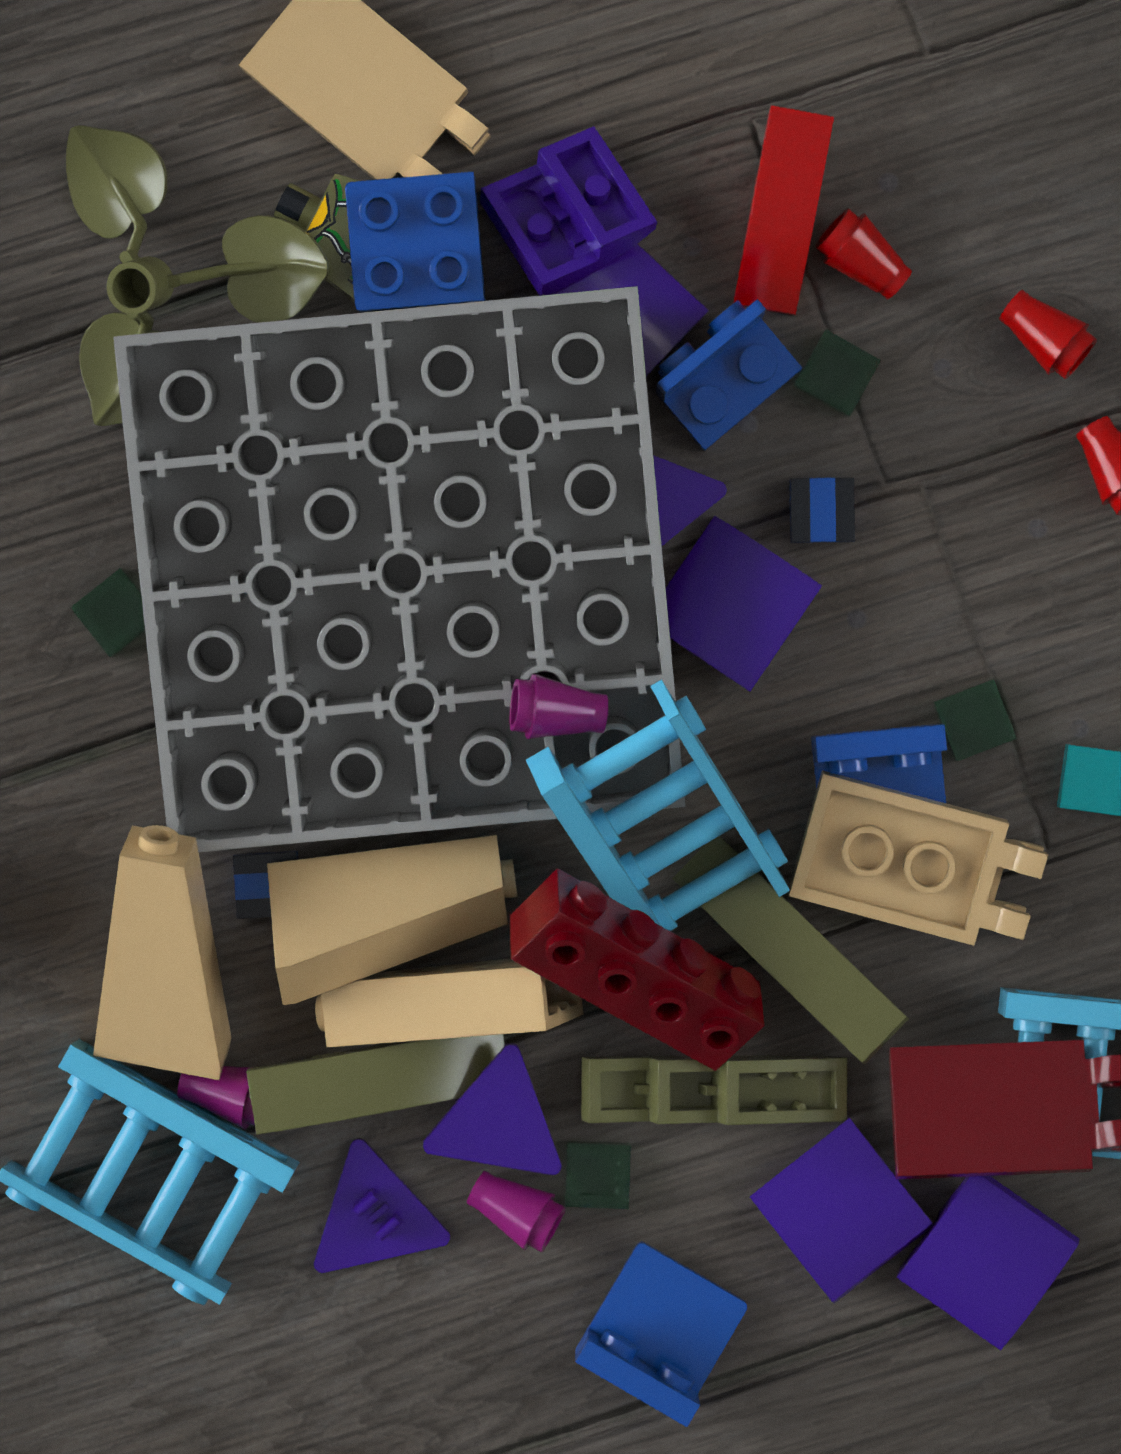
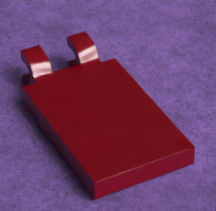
(999, 1109)

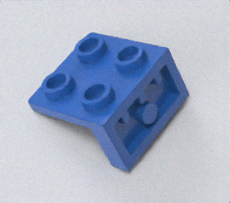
(415, 241)
(727, 375)
(892, 758)
(660, 1332)

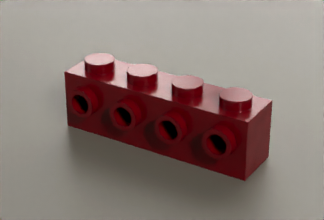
(636, 969)

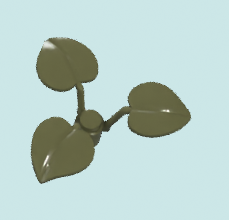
(112, 184)

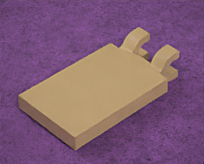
(362, 86)
(910, 861)

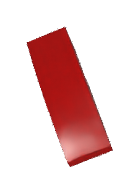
(783, 209)

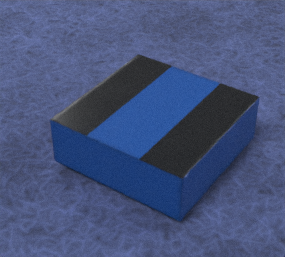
(822, 510)
(252, 882)

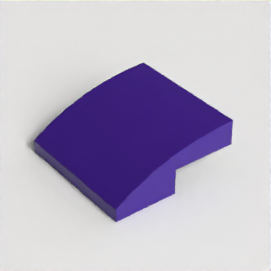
(568, 212)
(665, 304)
(735, 602)
(841, 1210)
(988, 1258)

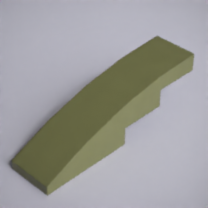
(798, 956)
(366, 1081)
(738, 1093)

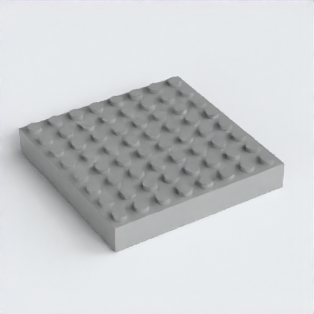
(372, 543)

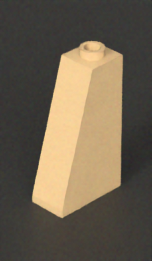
(381, 909)
(161, 965)
(443, 1004)

